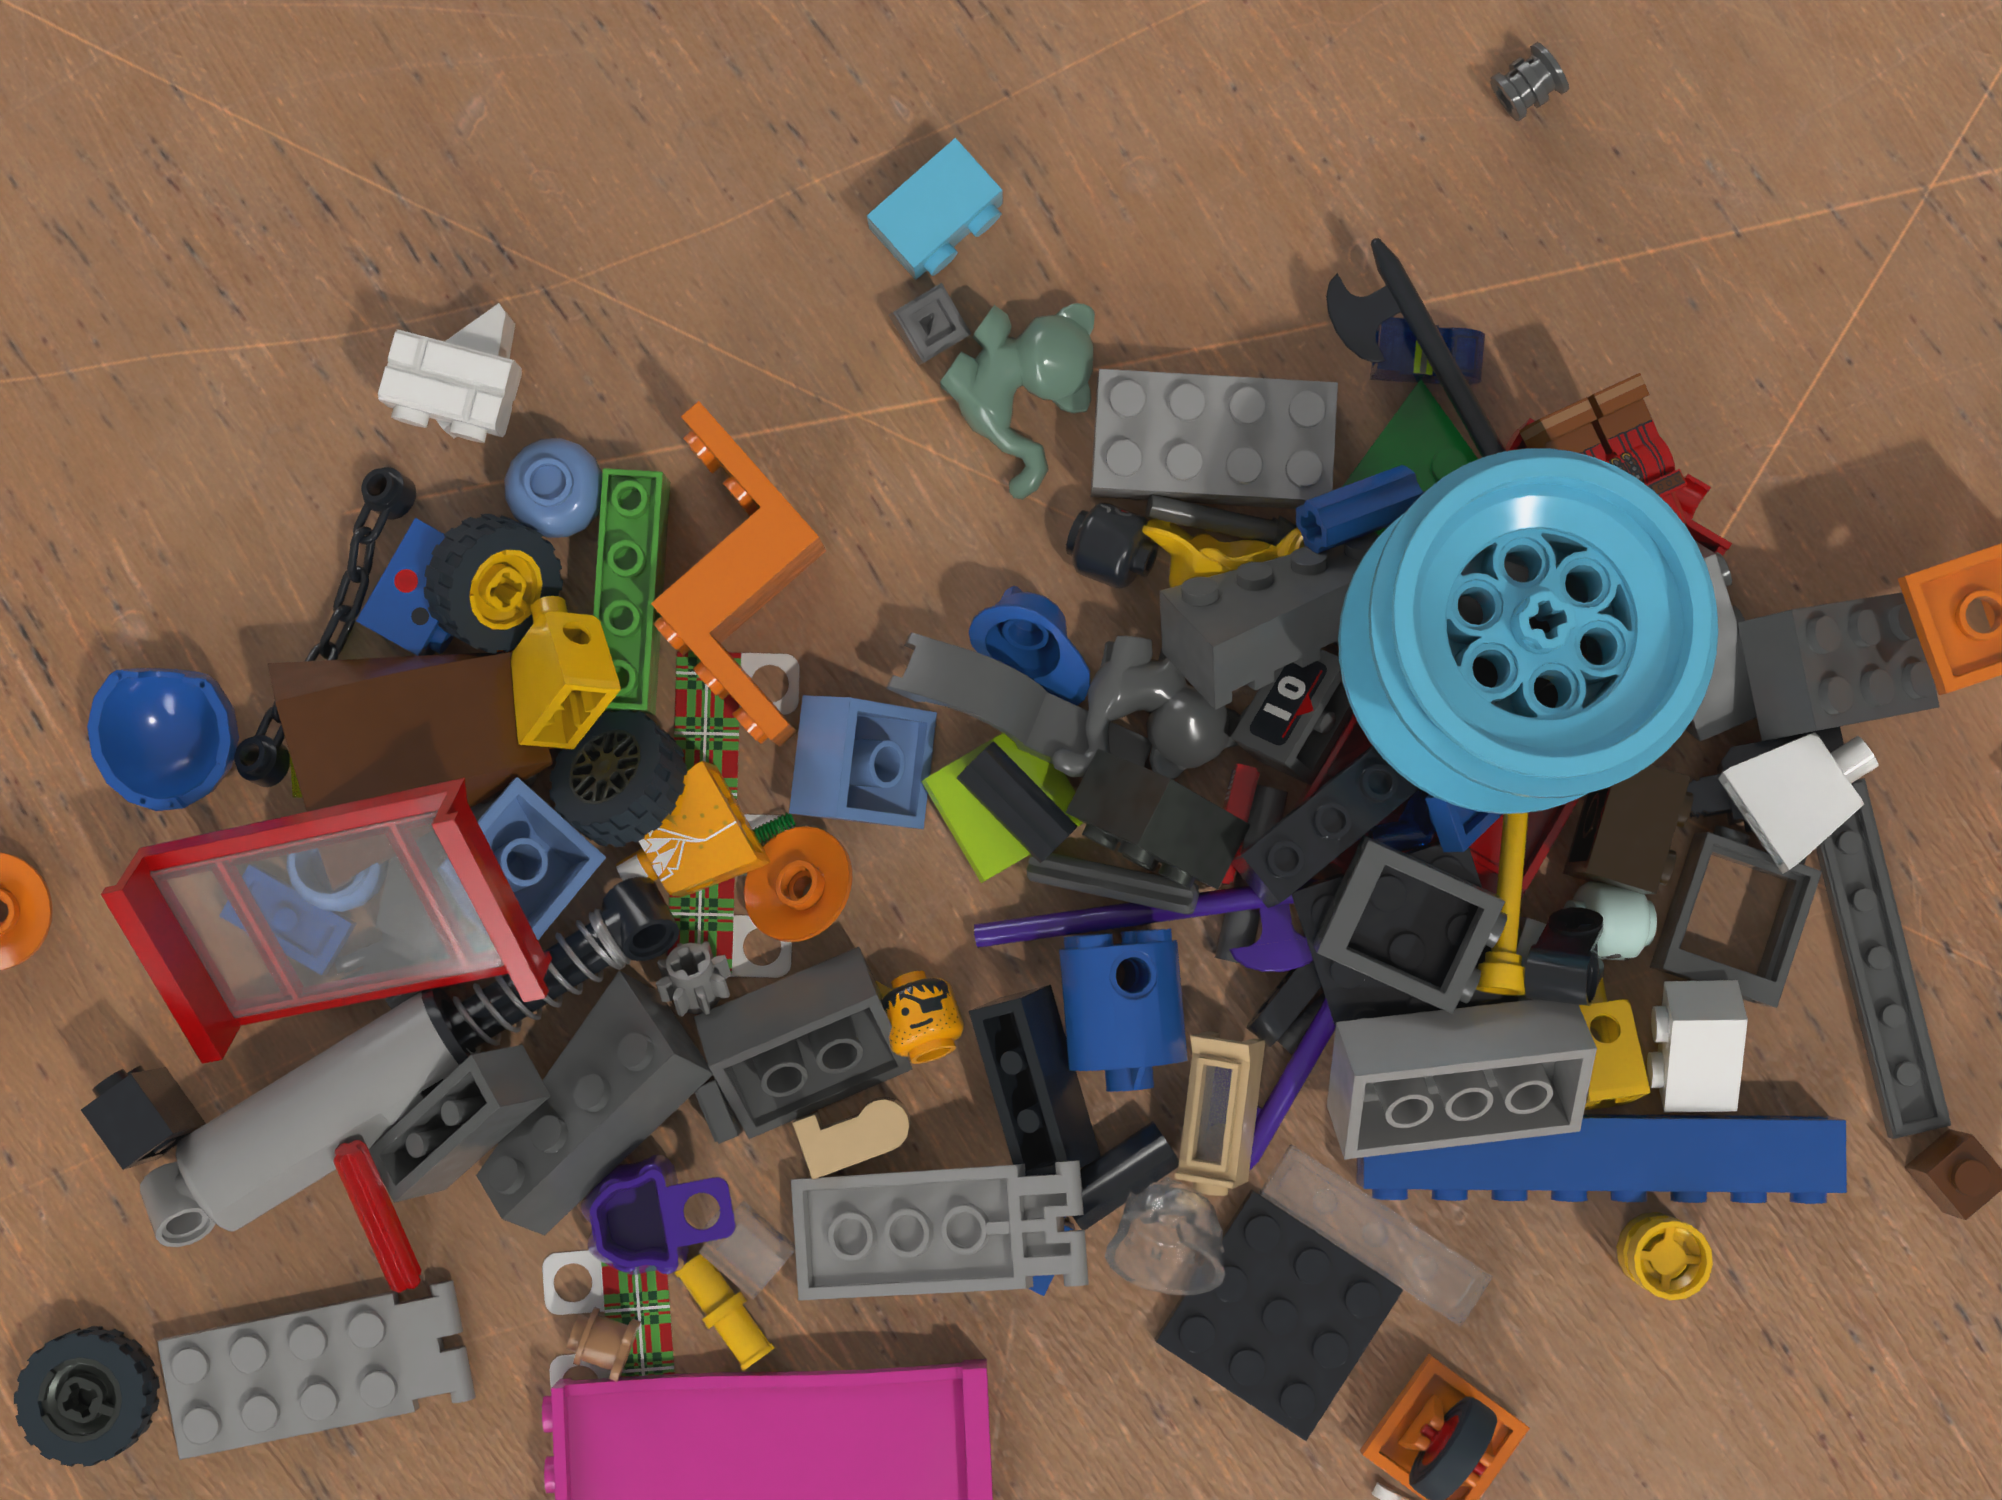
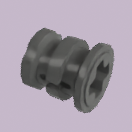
(1529, 82)

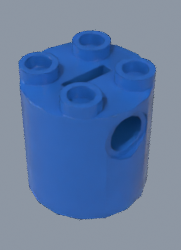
(1129, 1024)

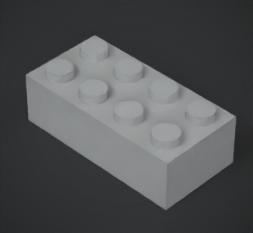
(1213, 438)
(1459, 1077)

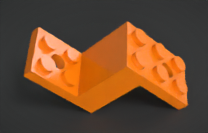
(736, 577)
(1938, 608)

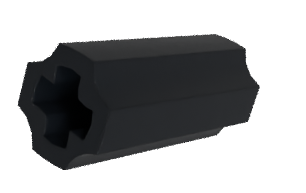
(1016, 802)
(1123, 1170)

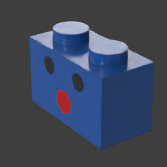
(398, 601)

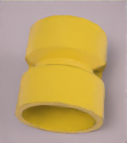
(1664, 1255)

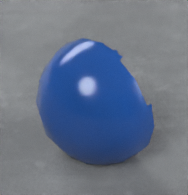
(162, 735)

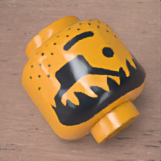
(922, 1017)

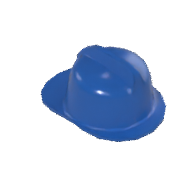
(1032, 638)

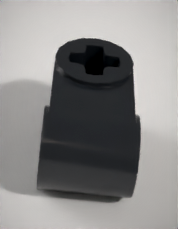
(1566, 959)

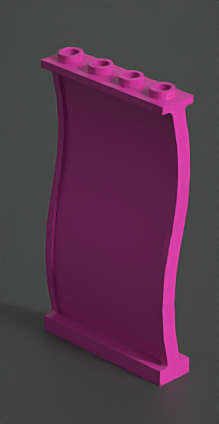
(773, 1435)

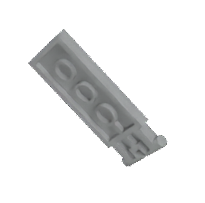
(936, 1231)
(312, 1370)

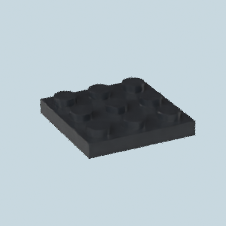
(1402, 926)
(1283, 1318)

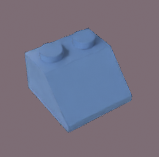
(862, 761)
(538, 853)

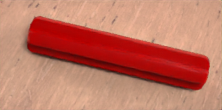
(377, 1215)

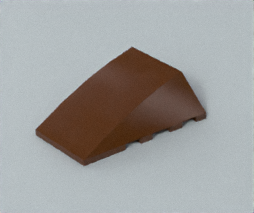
(402, 726)

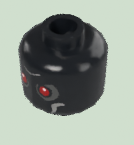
(1110, 545)

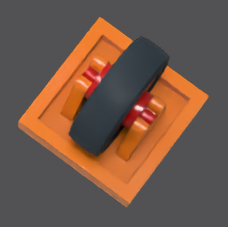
(1444, 1436)

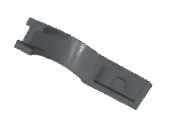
(1004, 700)

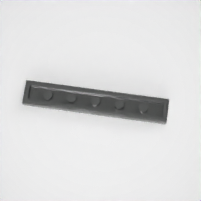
(1881, 975)

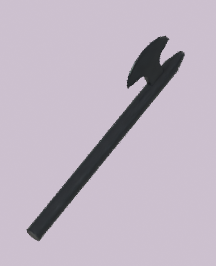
(1360, 317)

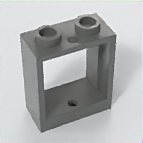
(1353, 897)
(1768, 983)

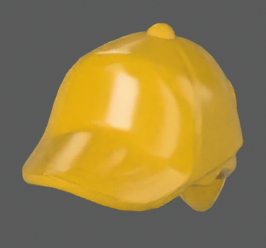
(1209, 557)

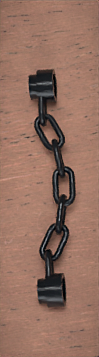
(391, 496)

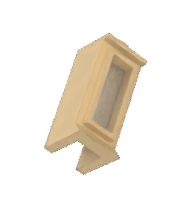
(1220, 1112)

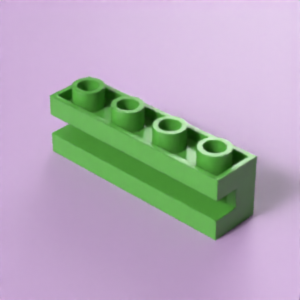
(631, 578)

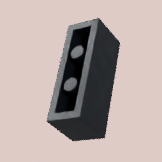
(1032, 1081)

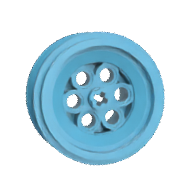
(1600, 566)

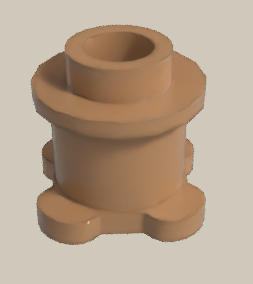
(602, 1342)

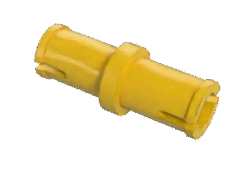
(724, 1311)

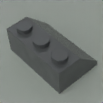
(801, 1043)

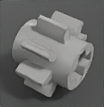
(693, 978)

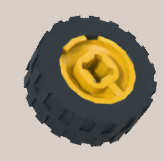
(474, 562)

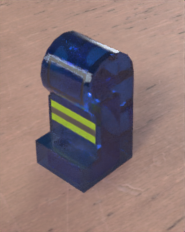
(1407, 361)

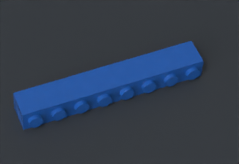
(1632, 1157)

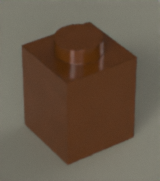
(1957, 1174)

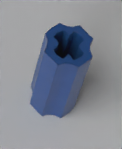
(1357, 508)

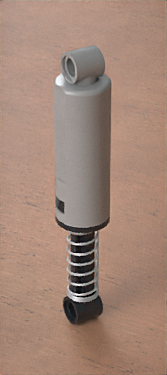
(375, 1077)

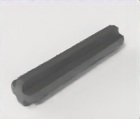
(1113, 882)

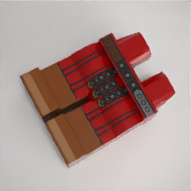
(1617, 430)

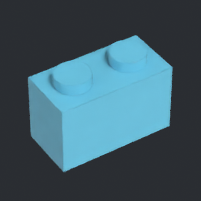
(937, 211)

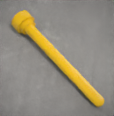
(1502, 967)

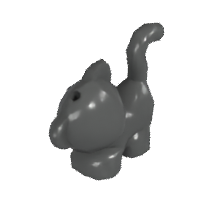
(1180, 720)

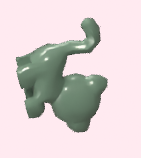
(1048, 359)

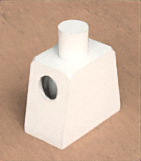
(1798, 794)

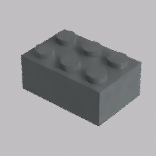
(1835, 666)

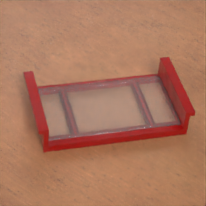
(323, 913)

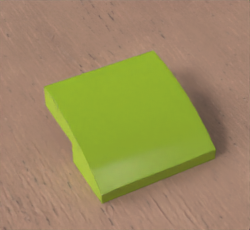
(978, 833)

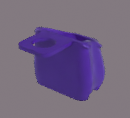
(642, 1220)

